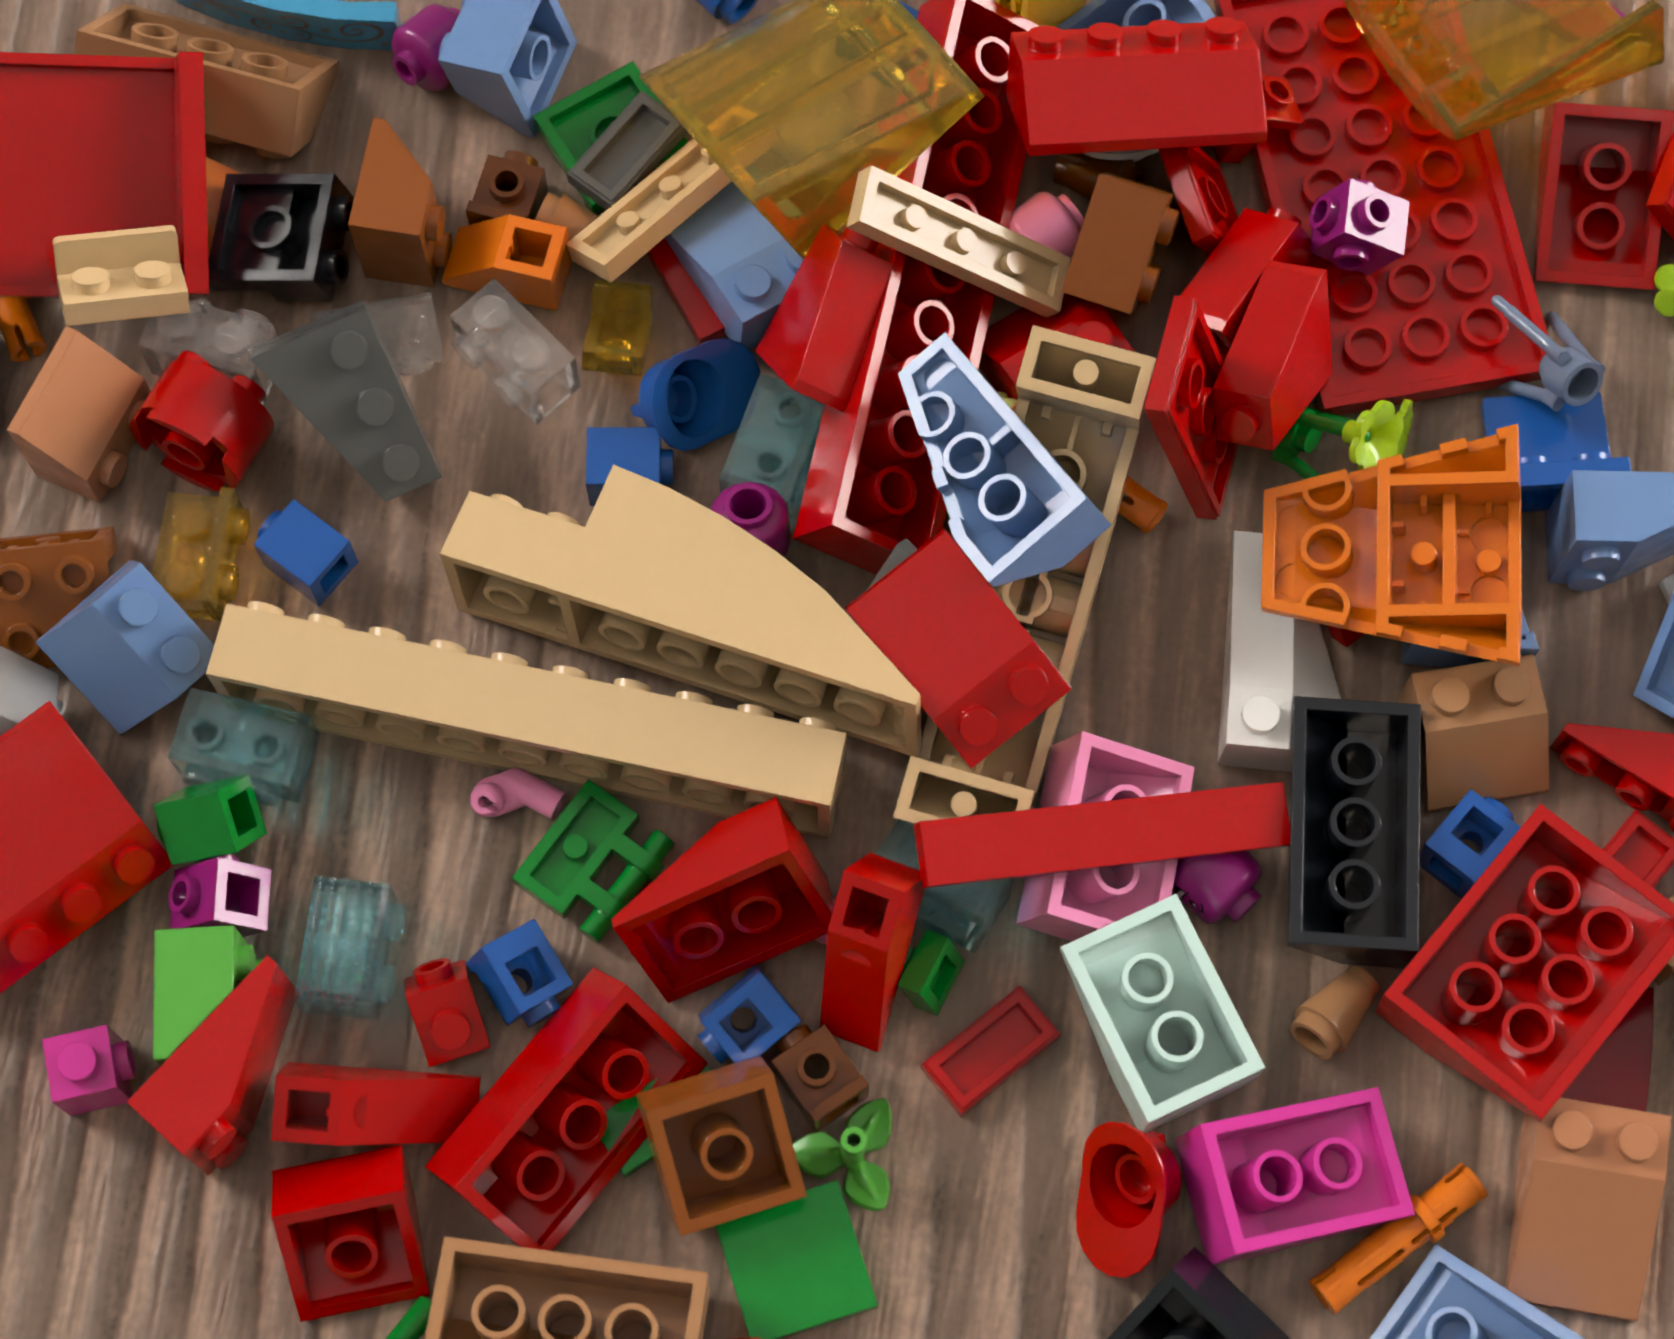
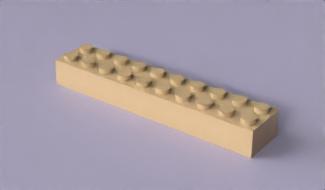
(530, 717)

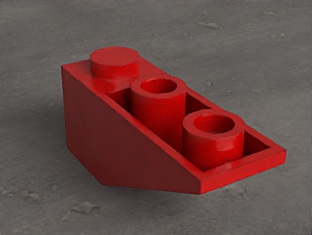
(1628, 760)
(868, 947)
(369, 1105)

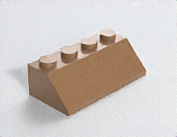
(251, 86)
(547, 1294)

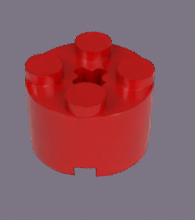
(204, 422)

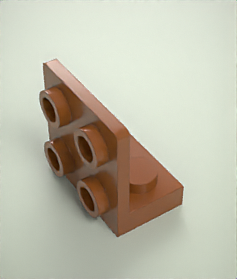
(46, 580)

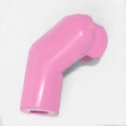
(514, 790)

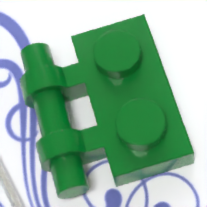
(579, 848)

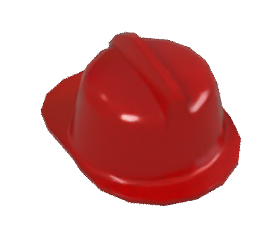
(1123, 1195)

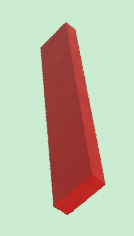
(1101, 834)

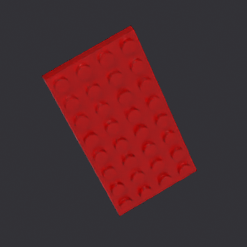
(1427, 317)

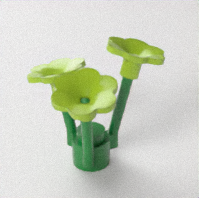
(1371, 437)

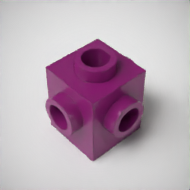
(1359, 226)
(221, 894)

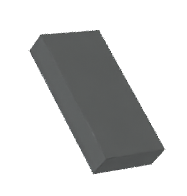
(627, 151)

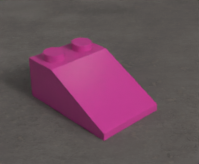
(1293, 1175)

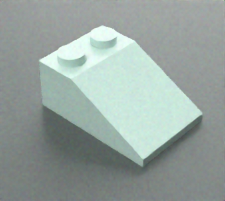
(1160, 1014)

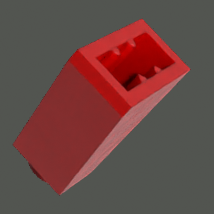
(1236, 265)
(827, 316)
(1275, 358)

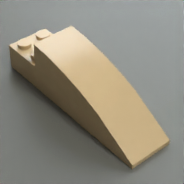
(681, 598)

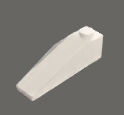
(1264, 667)

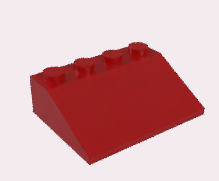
(65, 843)
(1534, 965)

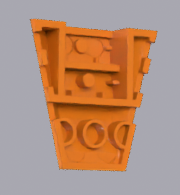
(1406, 548)

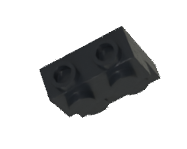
(281, 235)

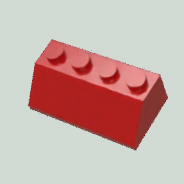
(1136, 86)
(534, 1141)

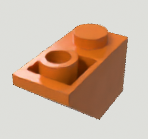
(516, 251)

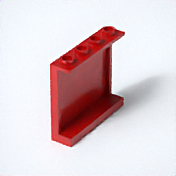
(99, 151)

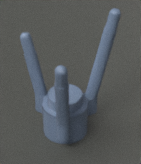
(1566, 372)

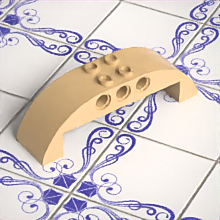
(1088, 414)

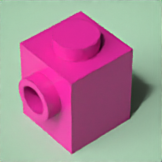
(89, 1069)

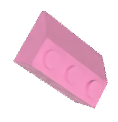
(1089, 771)

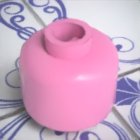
(1049, 221)

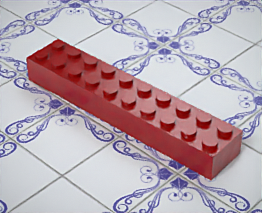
(869, 464)

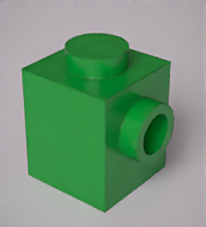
(209, 819)

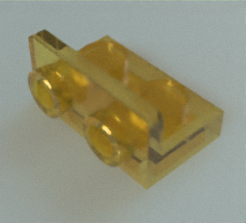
(199, 551)

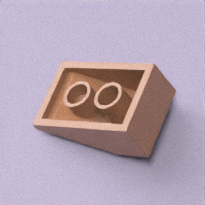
(1587, 1207)

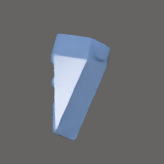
(1000, 485)

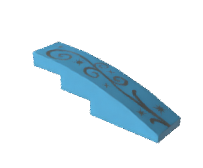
(310, 21)

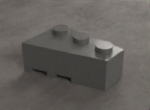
(354, 397)

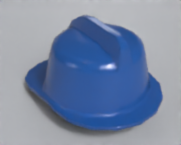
(698, 393)

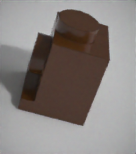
(515, 173)
(823, 1098)

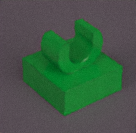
(930, 972)

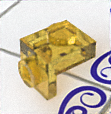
(618, 328)

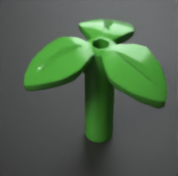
(865, 1132)

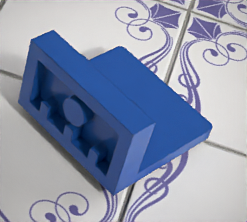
(1552, 443)

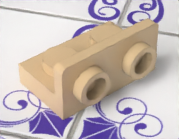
(120, 275)

